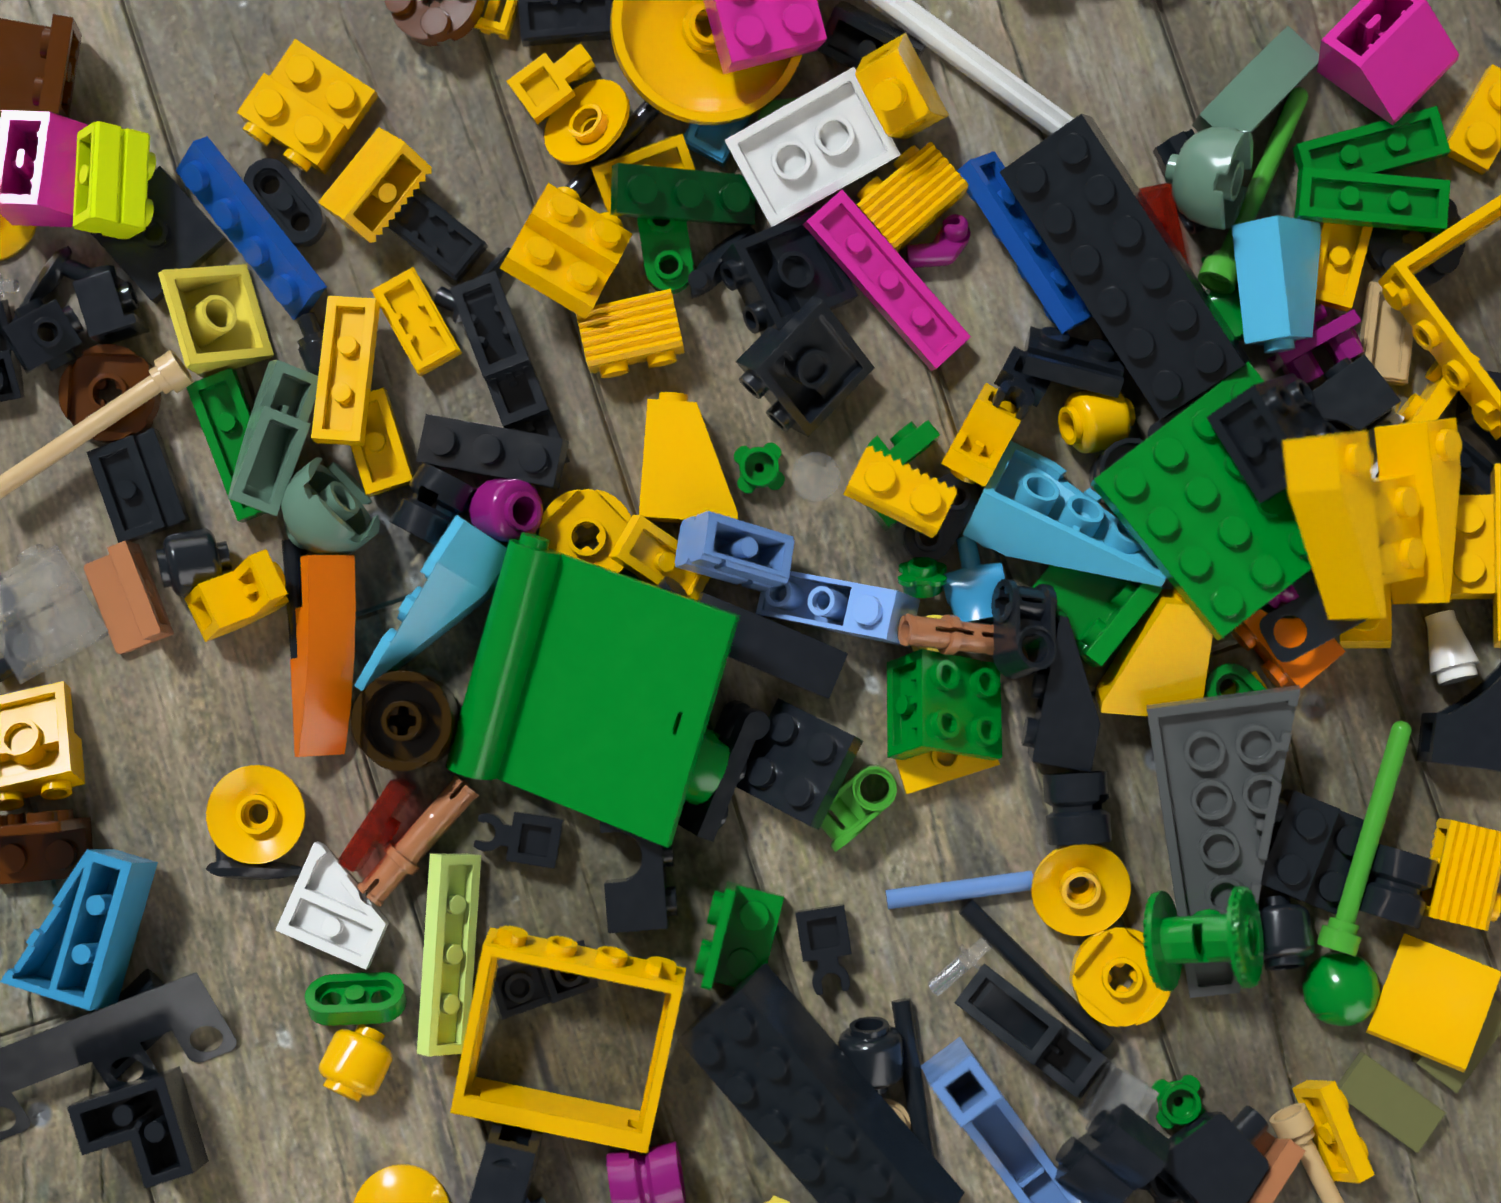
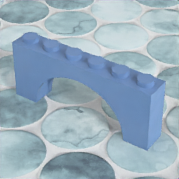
(993, 1125)

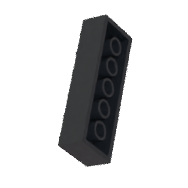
(1124, 265)
(811, 1099)

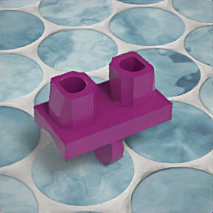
(1337, 337)

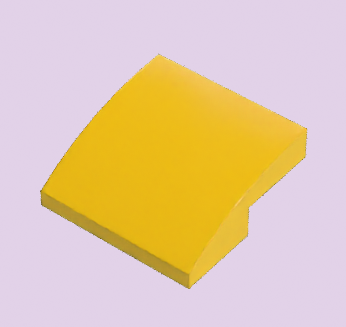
(1434, 1002)

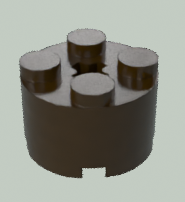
(385, 741)

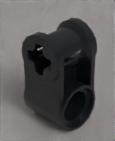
(1024, 619)

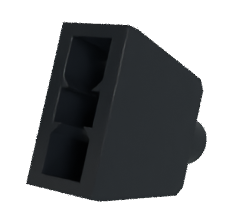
(1217, 1158)

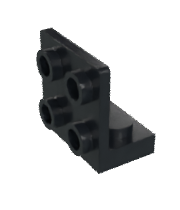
(1259, 422)

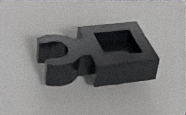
(1018, 387)
(530, 838)
(824, 938)

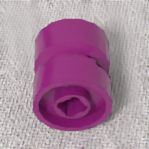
(647, 1177)

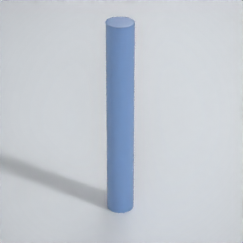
(959, 890)

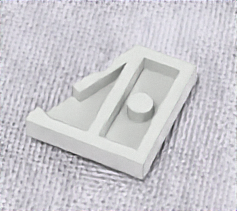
(332, 912)

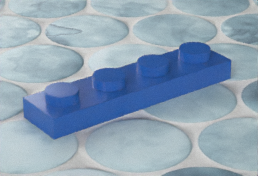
(250, 228)
(1023, 242)

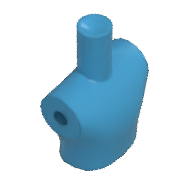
(972, 587)

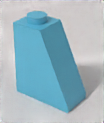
(1277, 279)

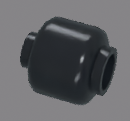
(191, 559)
(1285, 933)
(874, 1050)

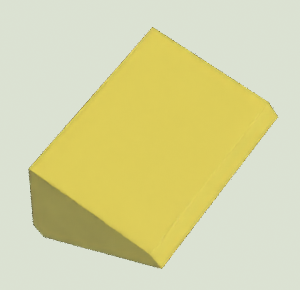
(216, 317)

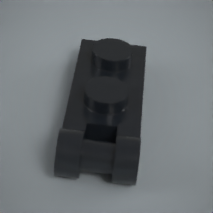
(738, 729)

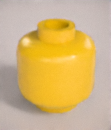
(1095, 420)
(355, 1062)

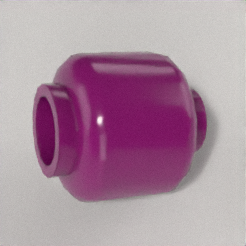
(506, 509)

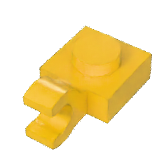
(545, 85)

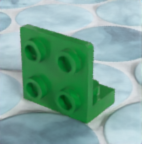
(1098, 608)
(943, 706)
(742, 935)

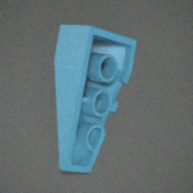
(1046, 520)
(459, 579)

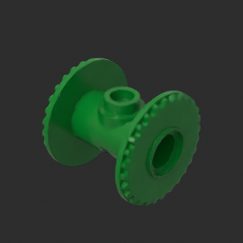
(1203, 938)

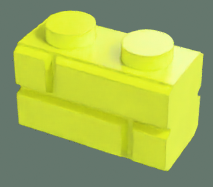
(112, 181)

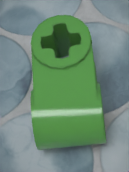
(854, 809)

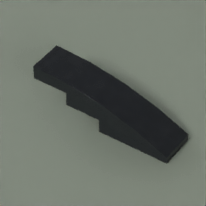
(503, 356)

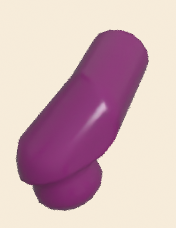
(945, 246)

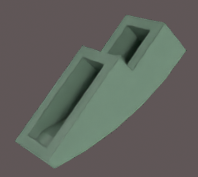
(1261, 84)
(274, 437)

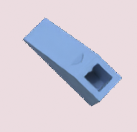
(839, 606)

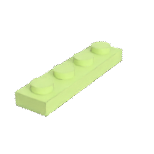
(448, 953)

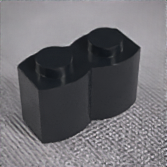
(1112, 1158)

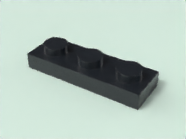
(492, 451)

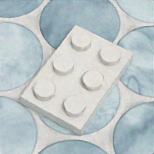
(811, 147)

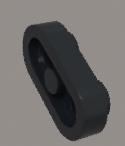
(288, 202)
(952, 525)

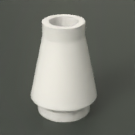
(1449, 649)

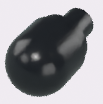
(311, 343)

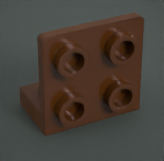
(38, 65)
(43, 846)

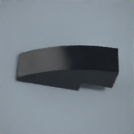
(782, 651)
(1032, 1031)

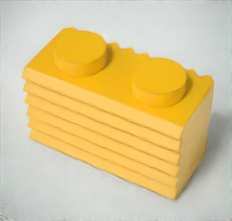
(375, 185)
(912, 196)
(631, 333)
(900, 492)
(1466, 875)

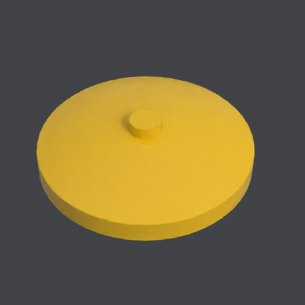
(675, 65)

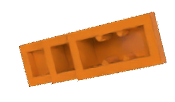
(324, 655)

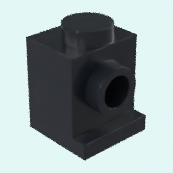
(109, 306)

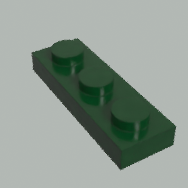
(681, 195)

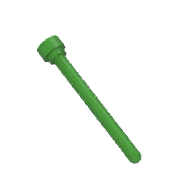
(1219, 269)
(1342, 931)

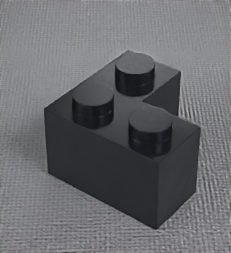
(153, 1116)

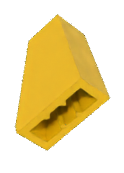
(680, 464)
(1159, 660)

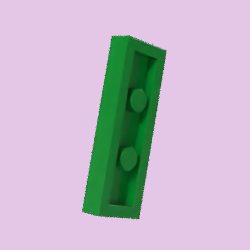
(1379, 145)
(1372, 200)
(224, 419)

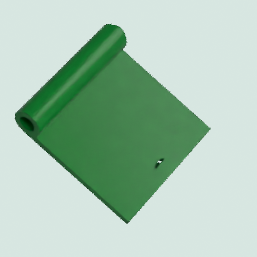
(588, 688)

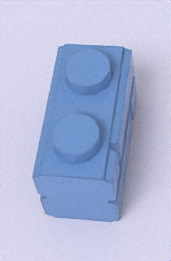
(734, 551)

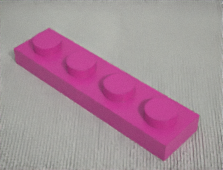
(887, 280)

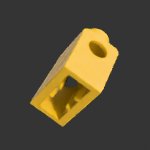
(900, 89)

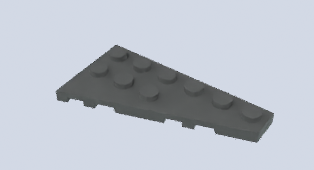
(1219, 800)

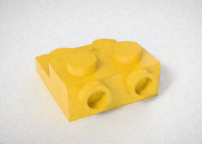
(306, 108)
(567, 249)
(38, 745)

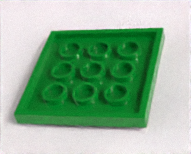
(1201, 518)

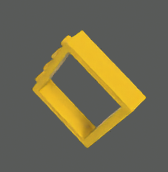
(1431, 327)
(548, 1110)

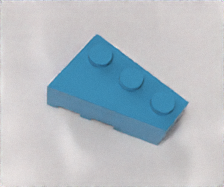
(89, 933)

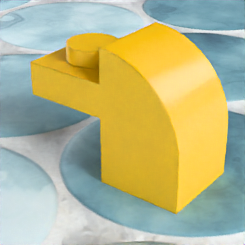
(982, 439)
(238, 596)

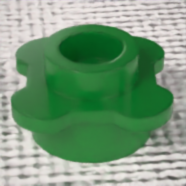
(769, 477)
(922, 577)
(1189, 1109)

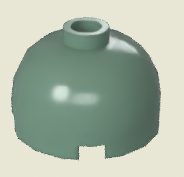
(1210, 175)
(327, 510)

